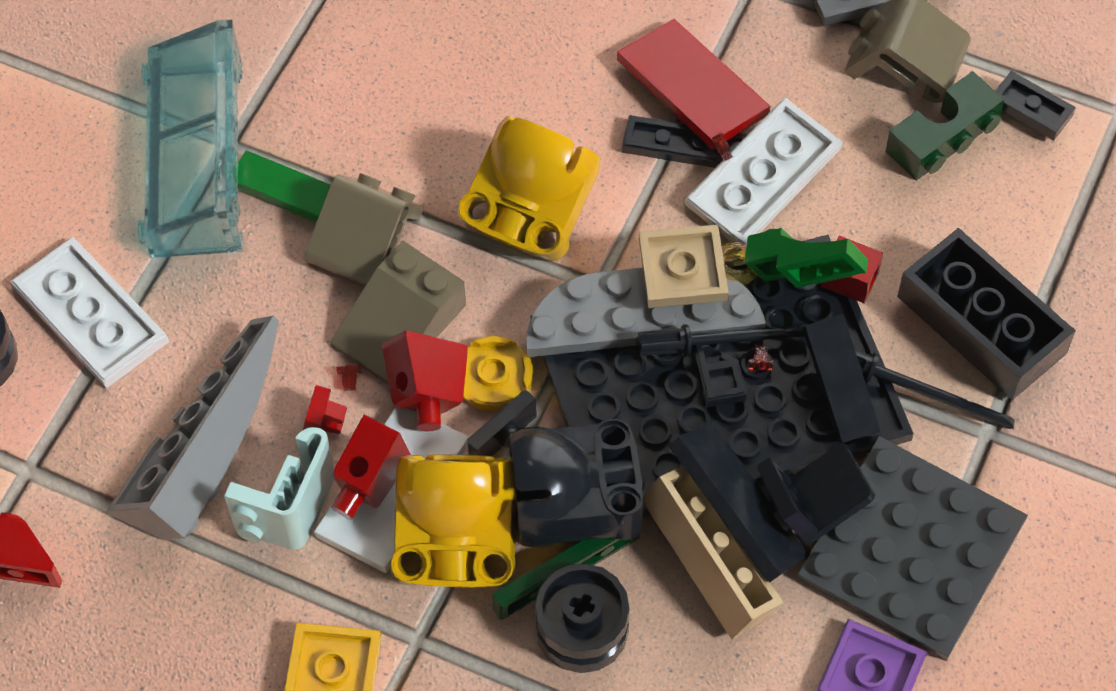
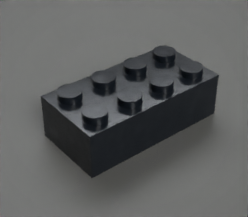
(985, 313)

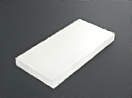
(764, 172)
(89, 312)
(371, 531)

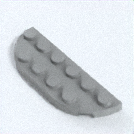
(612, 308)

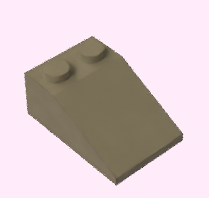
(400, 296)

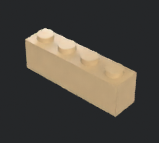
(711, 553)

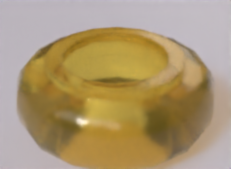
(737, 250)

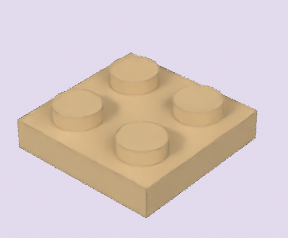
(683, 266)

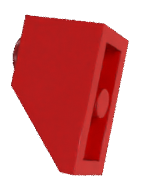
(23, 555)

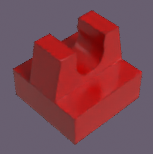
(324, 413)

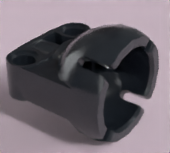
(576, 483)

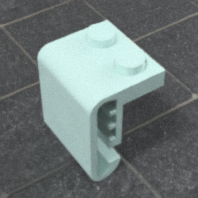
(295, 500)

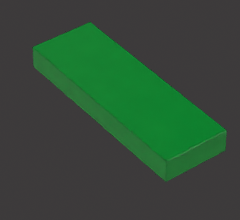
(281, 185)

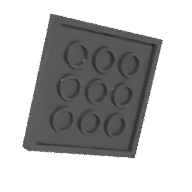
(916, 551)

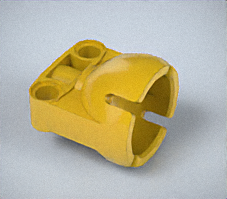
(530, 187)
(454, 517)

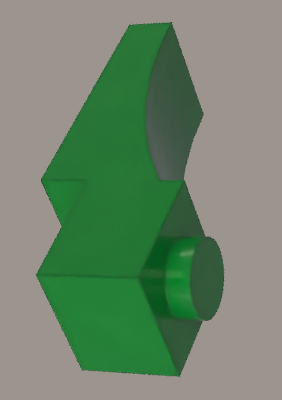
(803, 263)

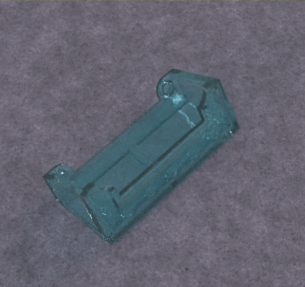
(192, 144)

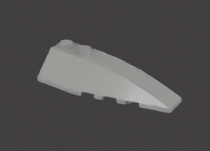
(185, 468)

